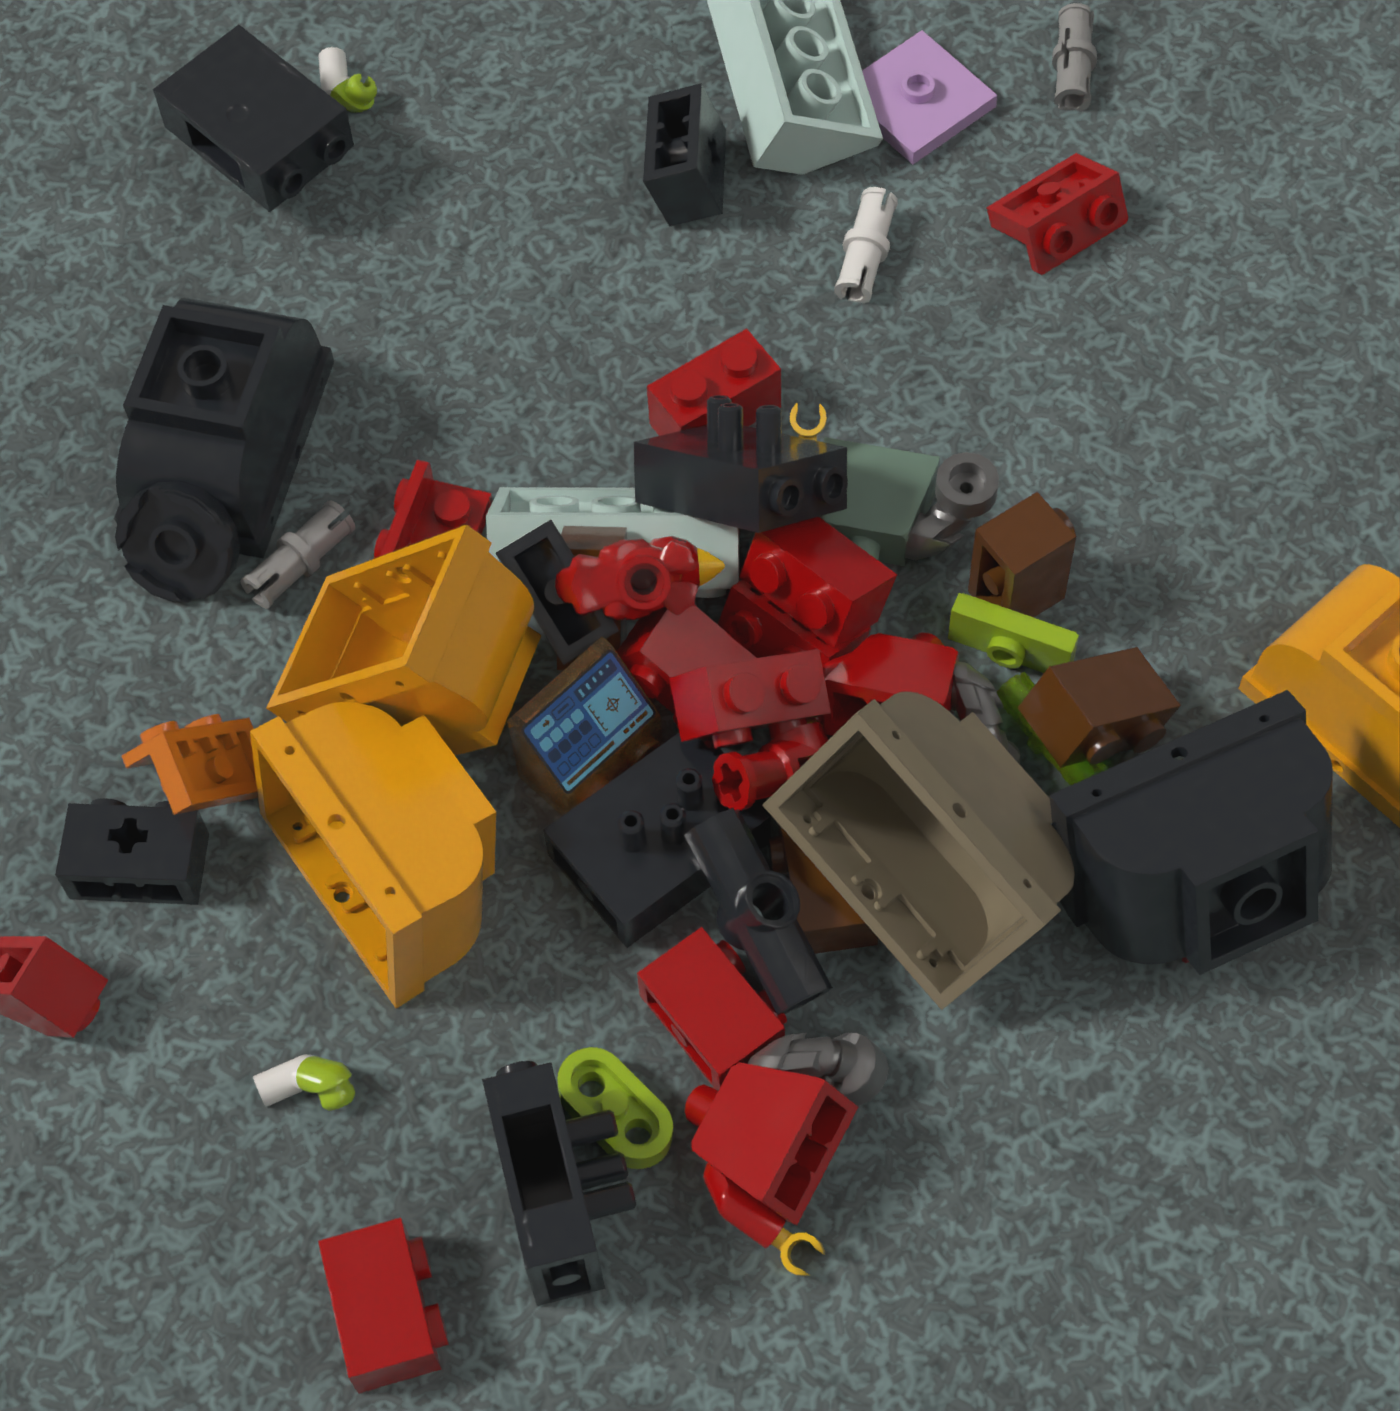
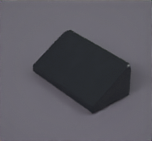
(536, 562)

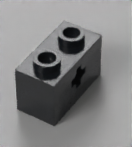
(685, 155)
(132, 853)

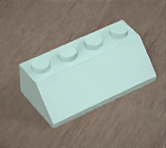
(795, 82)
(523, 509)

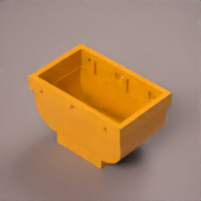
(417, 636)
(1347, 676)
(387, 824)

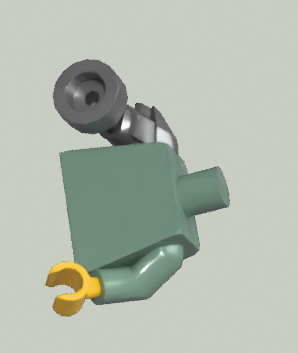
(894, 490)

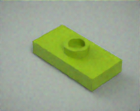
(1010, 636)

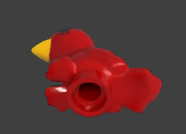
(637, 578)

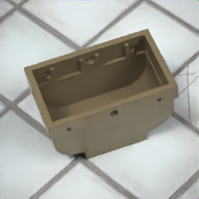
(933, 834)

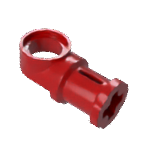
(756, 776)

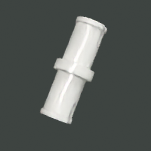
(866, 245)

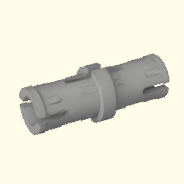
(1074, 57)
(298, 554)

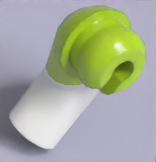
(346, 90)
(307, 1074)

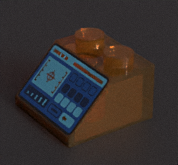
(584, 729)

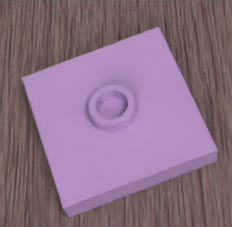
(924, 96)

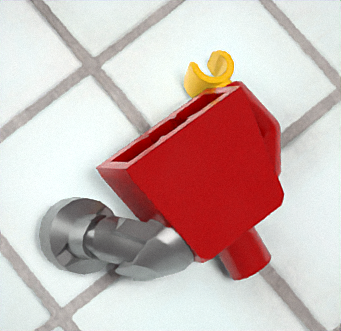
(918, 665)
(778, 1129)

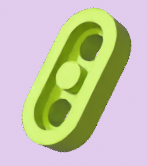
(625, 1096)

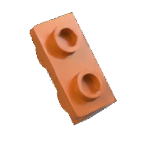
(201, 763)

